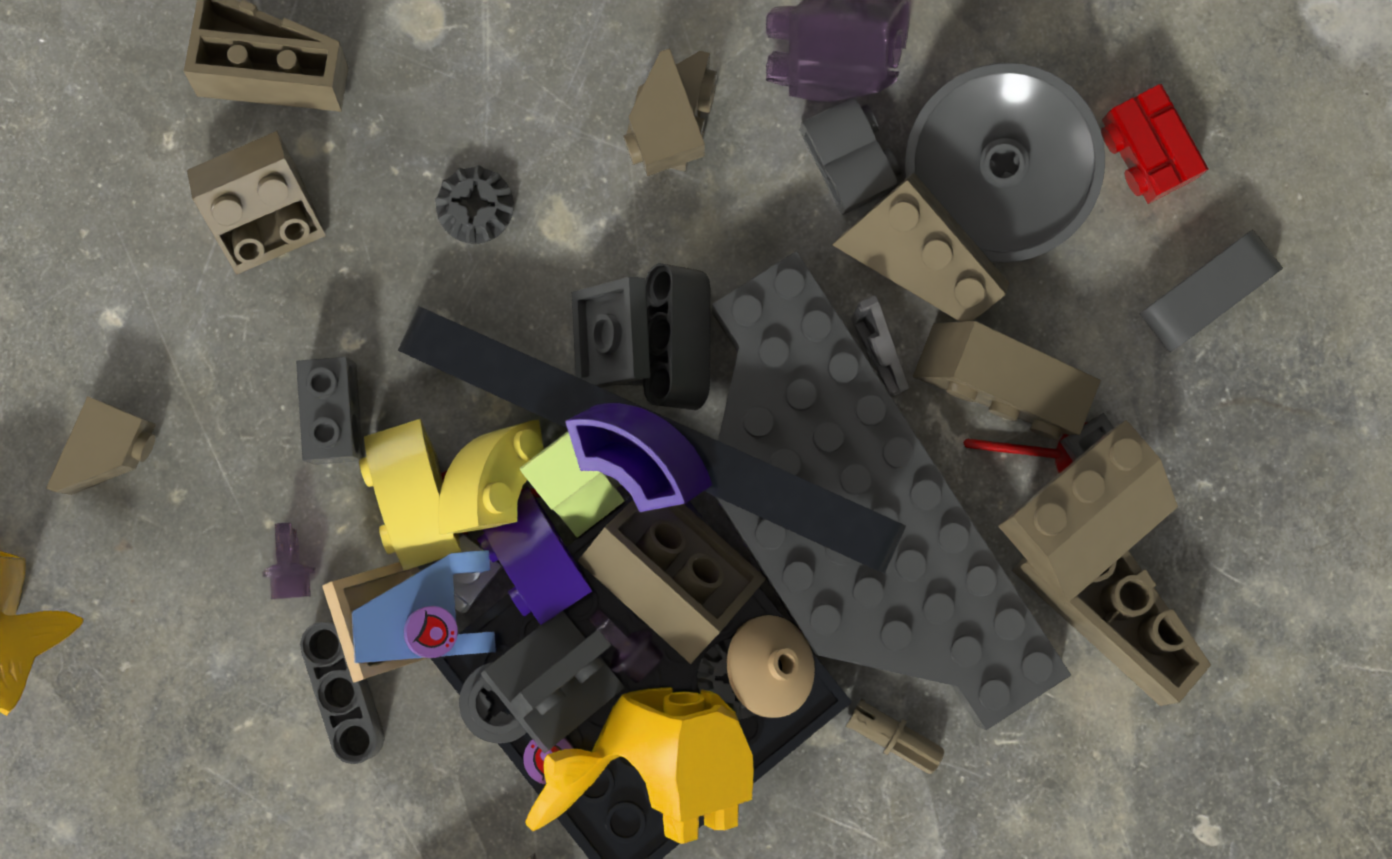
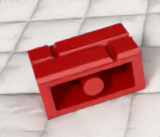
(1152, 144)

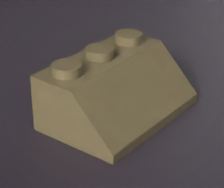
(1092, 511)
(672, 574)

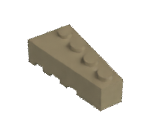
(1130, 627)

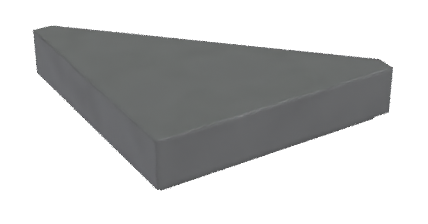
(878, 342)

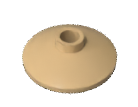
(755, 668)

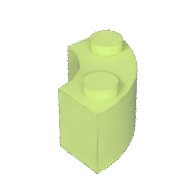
(575, 495)

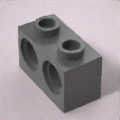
(329, 410)

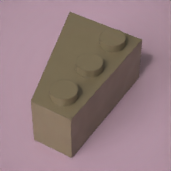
(262, 59)
(925, 252)
(1007, 377)

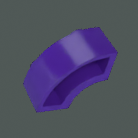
(640, 453)
(536, 561)

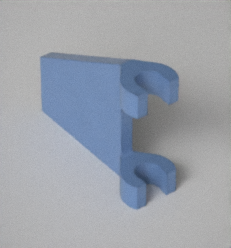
(381, 621)

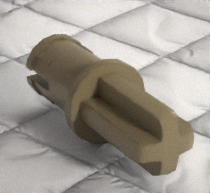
(895, 737)

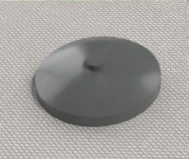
(1010, 158)

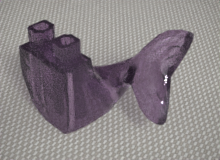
(837, 47)

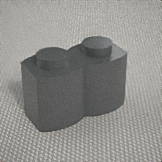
(849, 154)

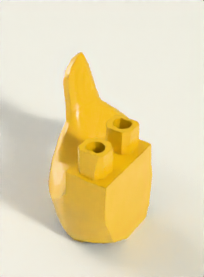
(24, 634)
(681, 746)

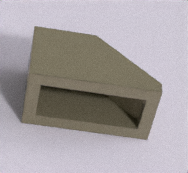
(663, 121)
(101, 447)

